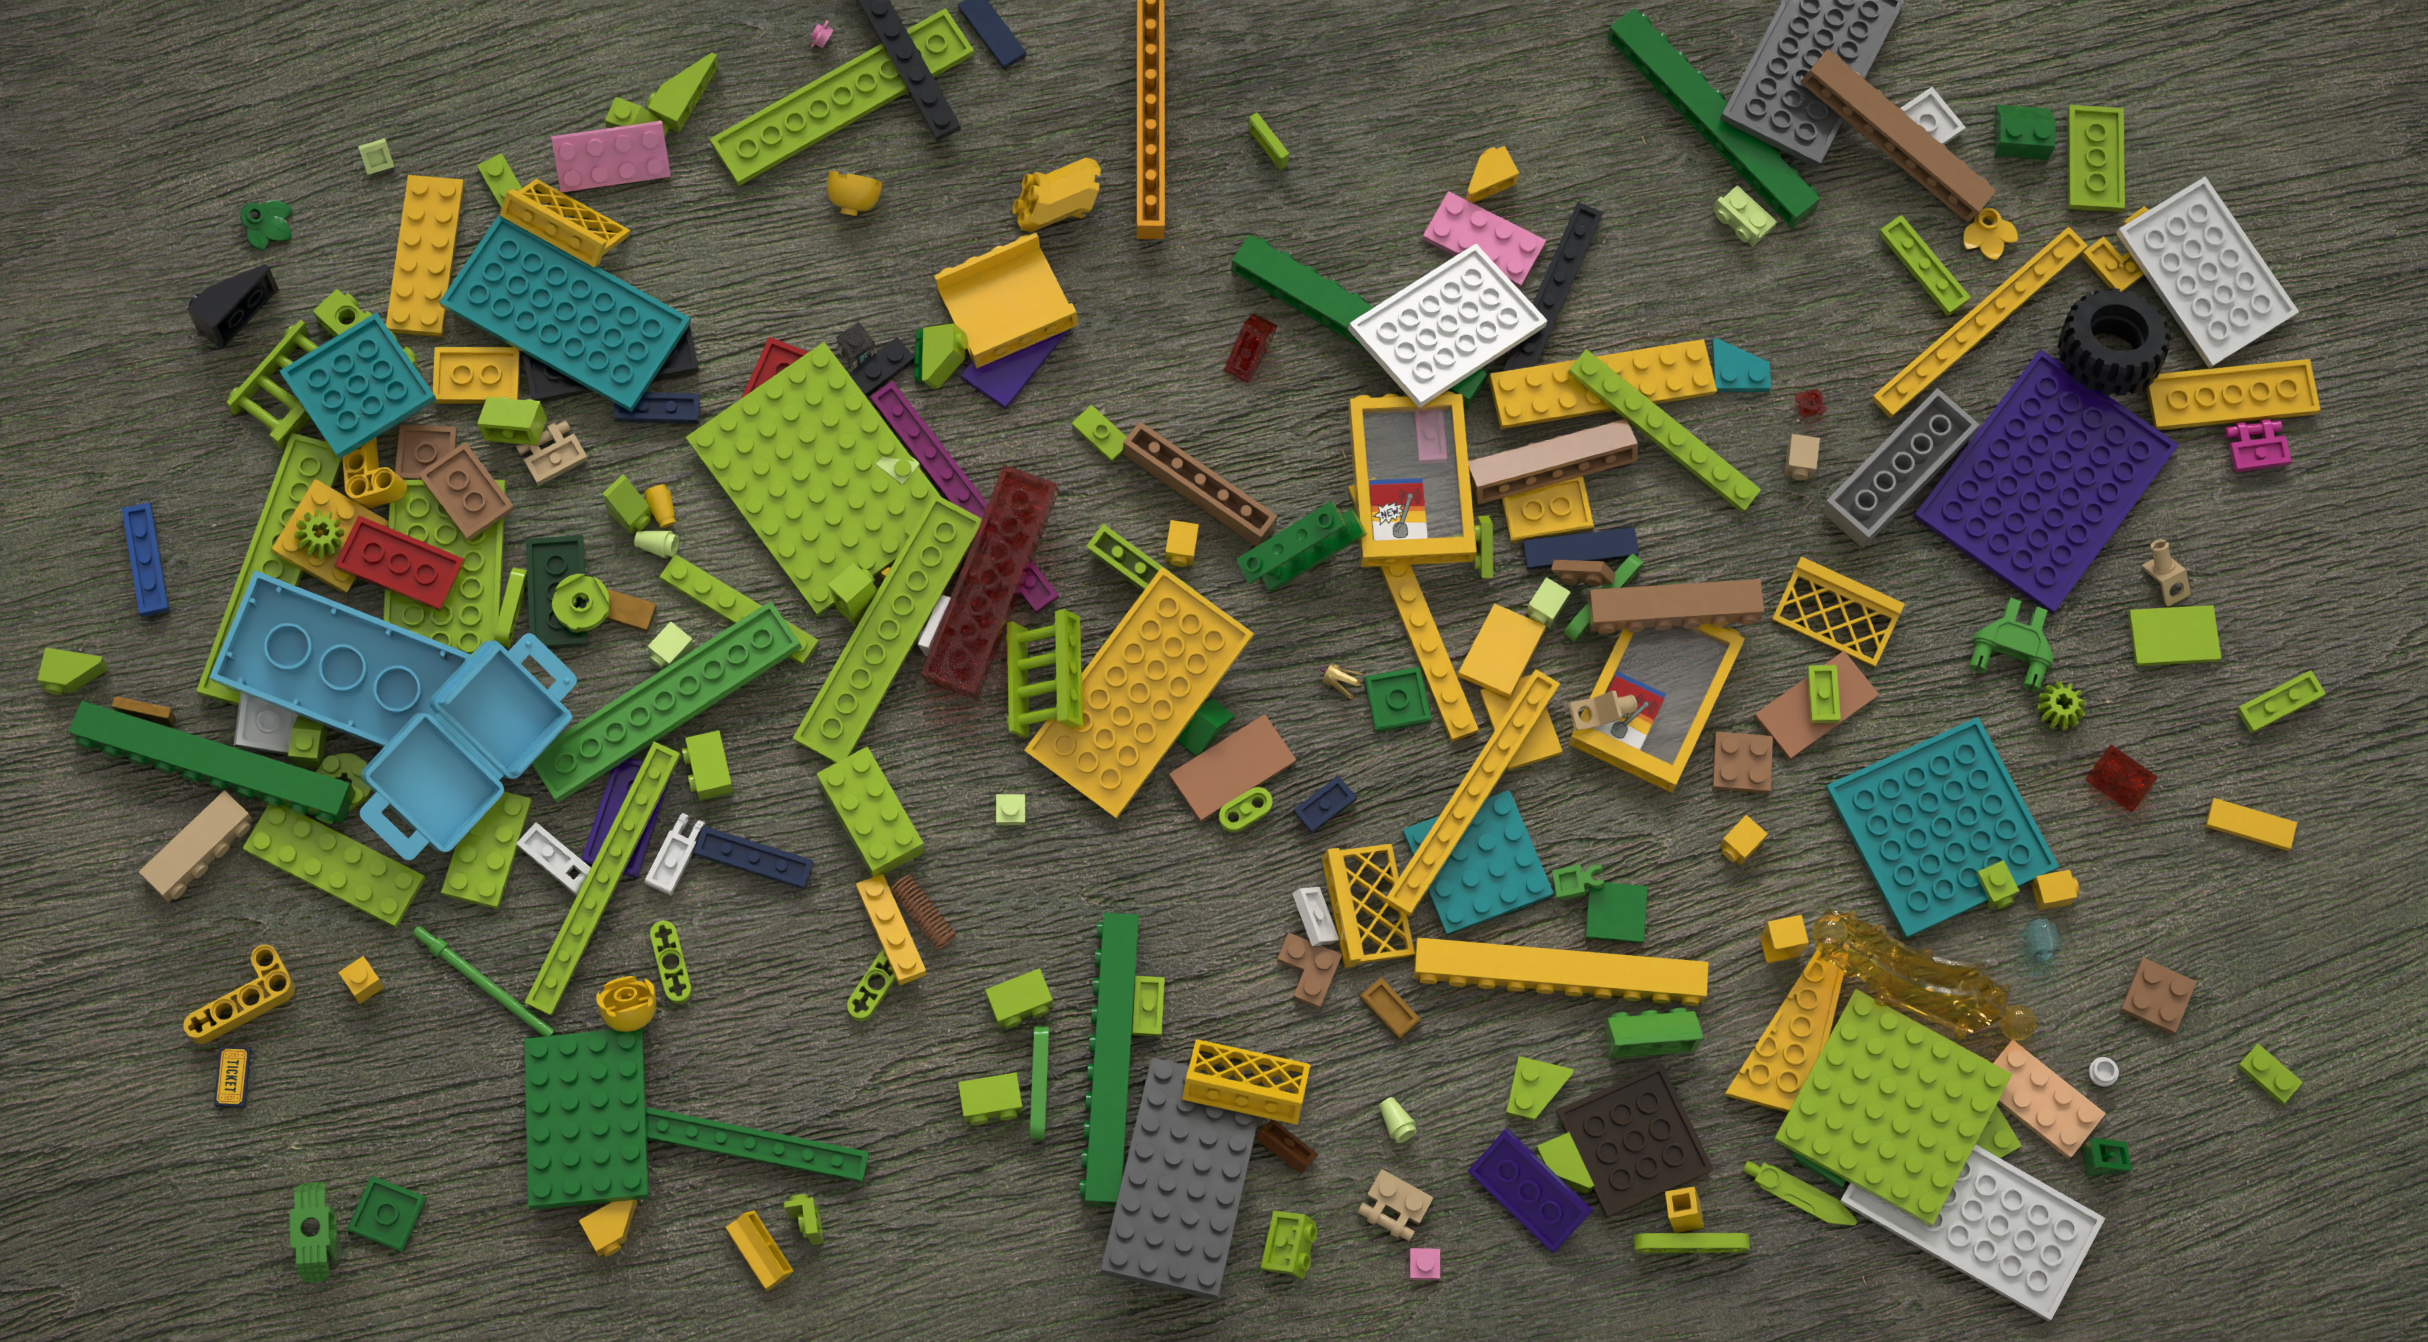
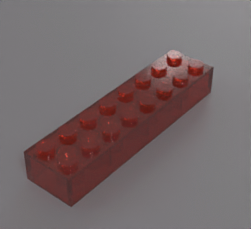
(990, 582)

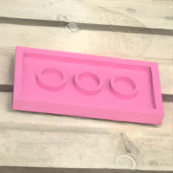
(611, 156)
(1462, 224)

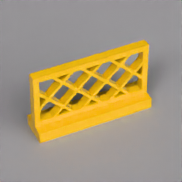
(568, 234)
(1847, 589)
(1343, 908)
(1243, 1094)

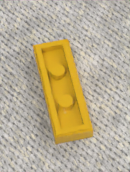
(2251, 824)

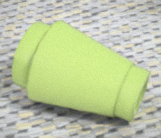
(657, 542)
(1398, 1122)

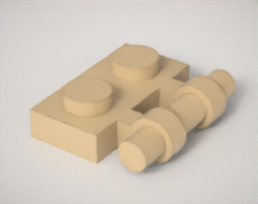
(556, 458)
(1398, 1197)

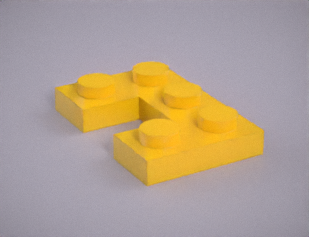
(2110, 266)

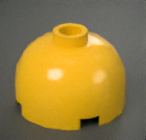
(853, 192)
(627, 1003)

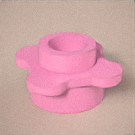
(821, 34)

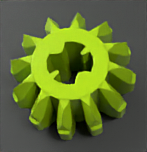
(327, 541)
(2067, 699)

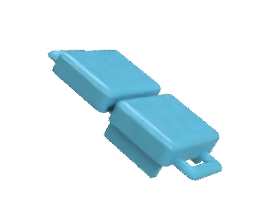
(448, 766)

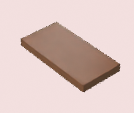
(1789, 714)
(1232, 767)

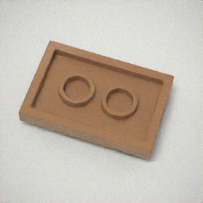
(466, 491)

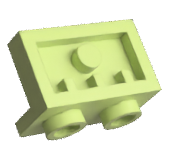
(1744, 216)

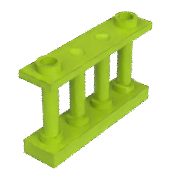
(241, 396)
(1068, 673)

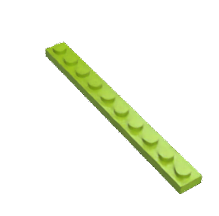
(602, 879)

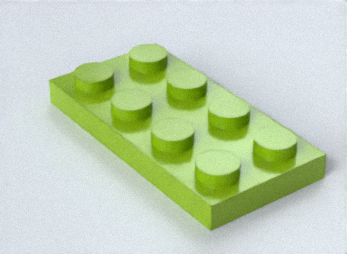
(2095, 158)
(487, 853)

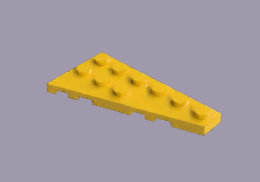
(1792, 1040)

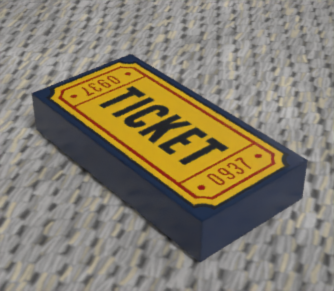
(232, 1077)

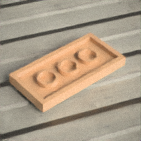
(2046, 1101)

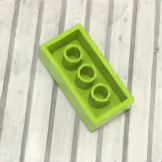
(870, 812)

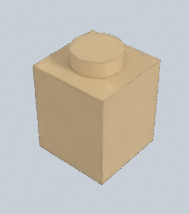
(1802, 457)

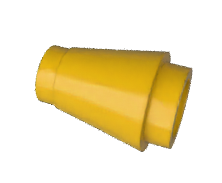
(661, 505)

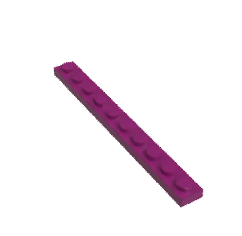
(949, 477)

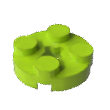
(585, 587)
(350, 766)

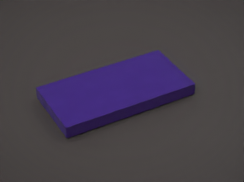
(1007, 376)
(616, 790)
(1530, 1190)

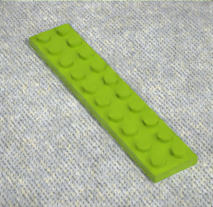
(834, 101)
(300, 465)
(888, 630)

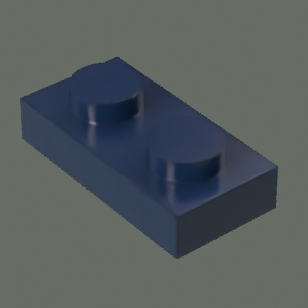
(1324, 804)

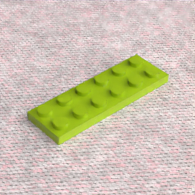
(334, 864)

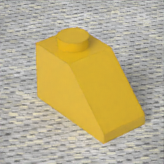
(1492, 174)
(609, 1226)

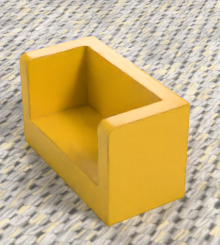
(1783, 939)

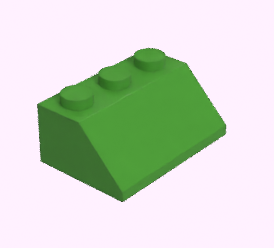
(1652, 1033)

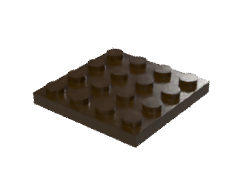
(1635, 1140)

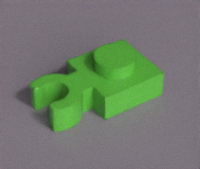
(1572, 881)

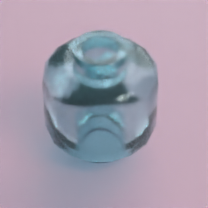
(2041, 939)

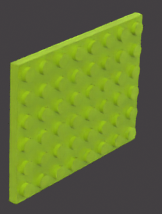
(807, 477)

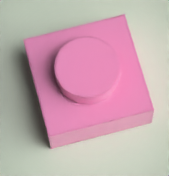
(1424, 1264)

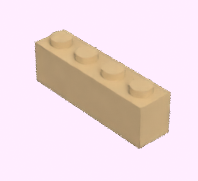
(196, 847)

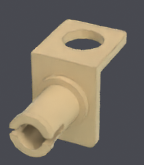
(2167, 572)
(1602, 709)

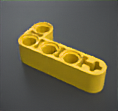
(370, 478)
(237, 999)

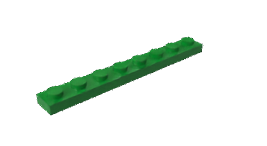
(756, 1145)

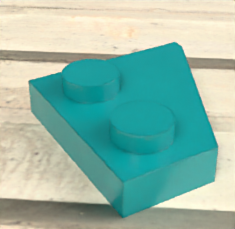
(1738, 370)

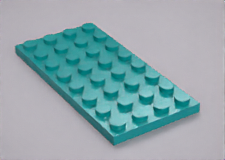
(565, 313)

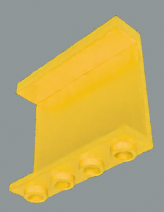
(1005, 300)

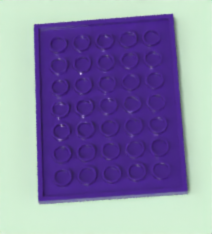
(2045, 482)

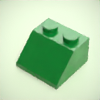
(2024, 132)

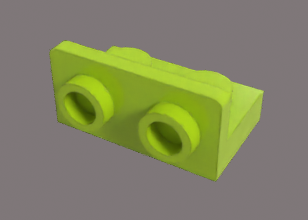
(808, 1216)
(1289, 1244)

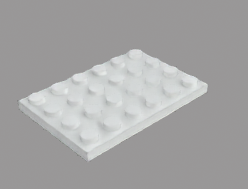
(2207, 272)
(1447, 325)

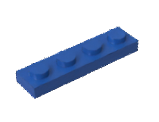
(145, 559)

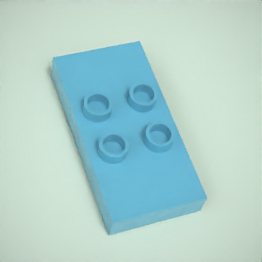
(331, 661)

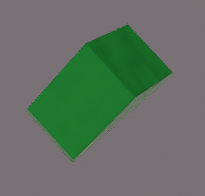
(1205, 727)
(2105, 1157)

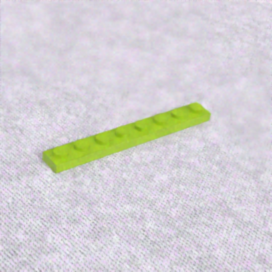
(1664, 431)

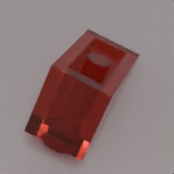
(1250, 347)

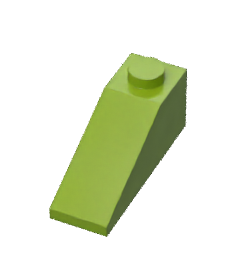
(681, 93)

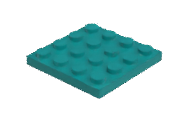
(357, 385)
(1489, 869)

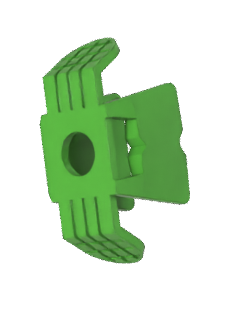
(312, 1251)

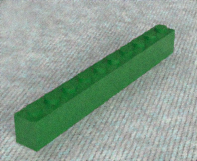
(1702, 108)
(1317, 297)
(211, 762)
(1111, 1060)

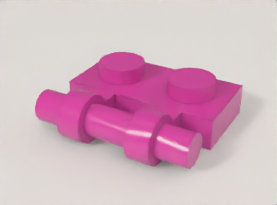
(2258, 453)

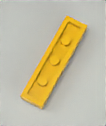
(891, 929)

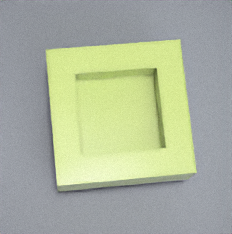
(376, 156)
(1010, 809)

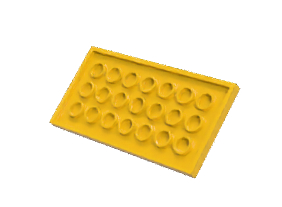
(1142, 692)

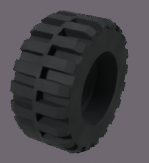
(2119, 315)

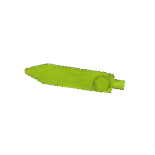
(1799, 1194)

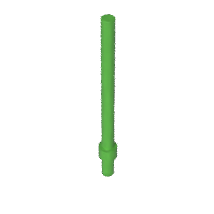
(439, 948)

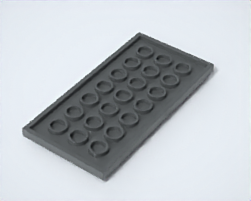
(1769, 95)
(1179, 1189)

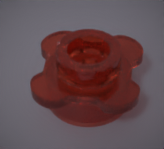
(1815, 397)

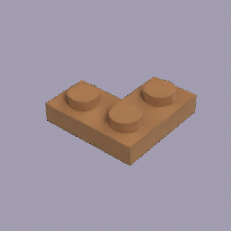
(1317, 967)

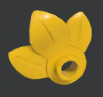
(1989, 238)

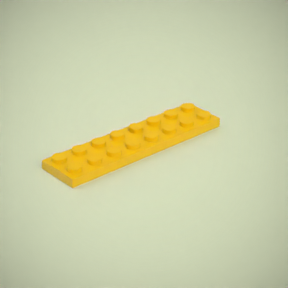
(1552, 394)

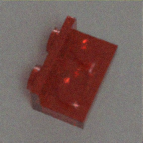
(2121, 778)

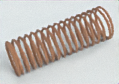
(901, 888)

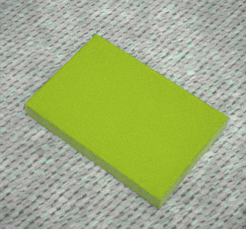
(2174, 635)

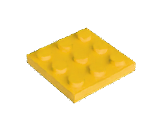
(343, 508)

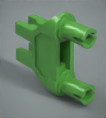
(2016, 641)

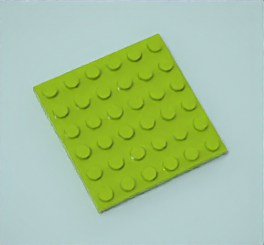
(1893, 1107)

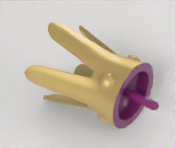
(1336, 673)

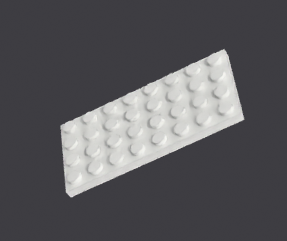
(1999, 1231)

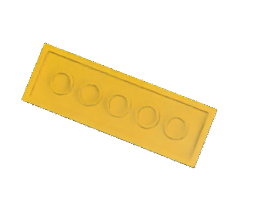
(425, 255)
(2233, 394)

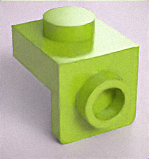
(1998, 885)

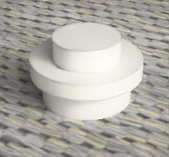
(2103, 1071)

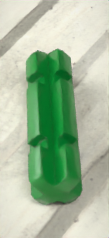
(918, 356)

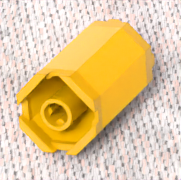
(1057, 195)

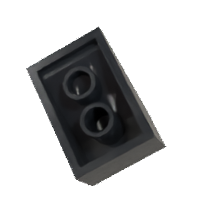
(231, 304)

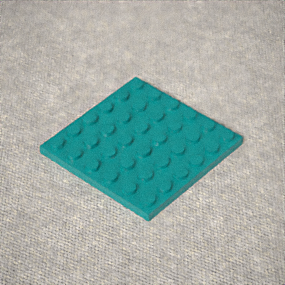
(1936, 821)

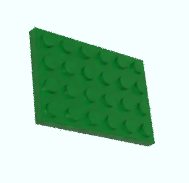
(586, 1119)

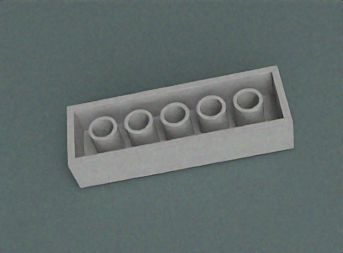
(1900, 468)

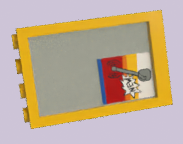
(1411, 480)
(1675, 686)

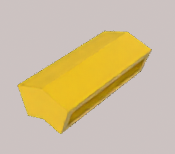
(759, 1250)

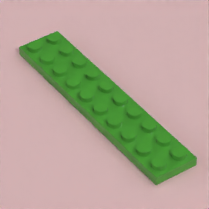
(665, 701)

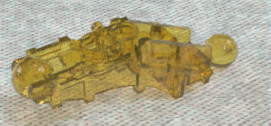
(1917, 981)

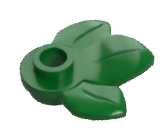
(270, 224)

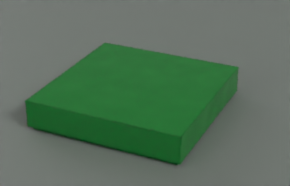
(1397, 699)
(1616, 913)
(387, 1214)

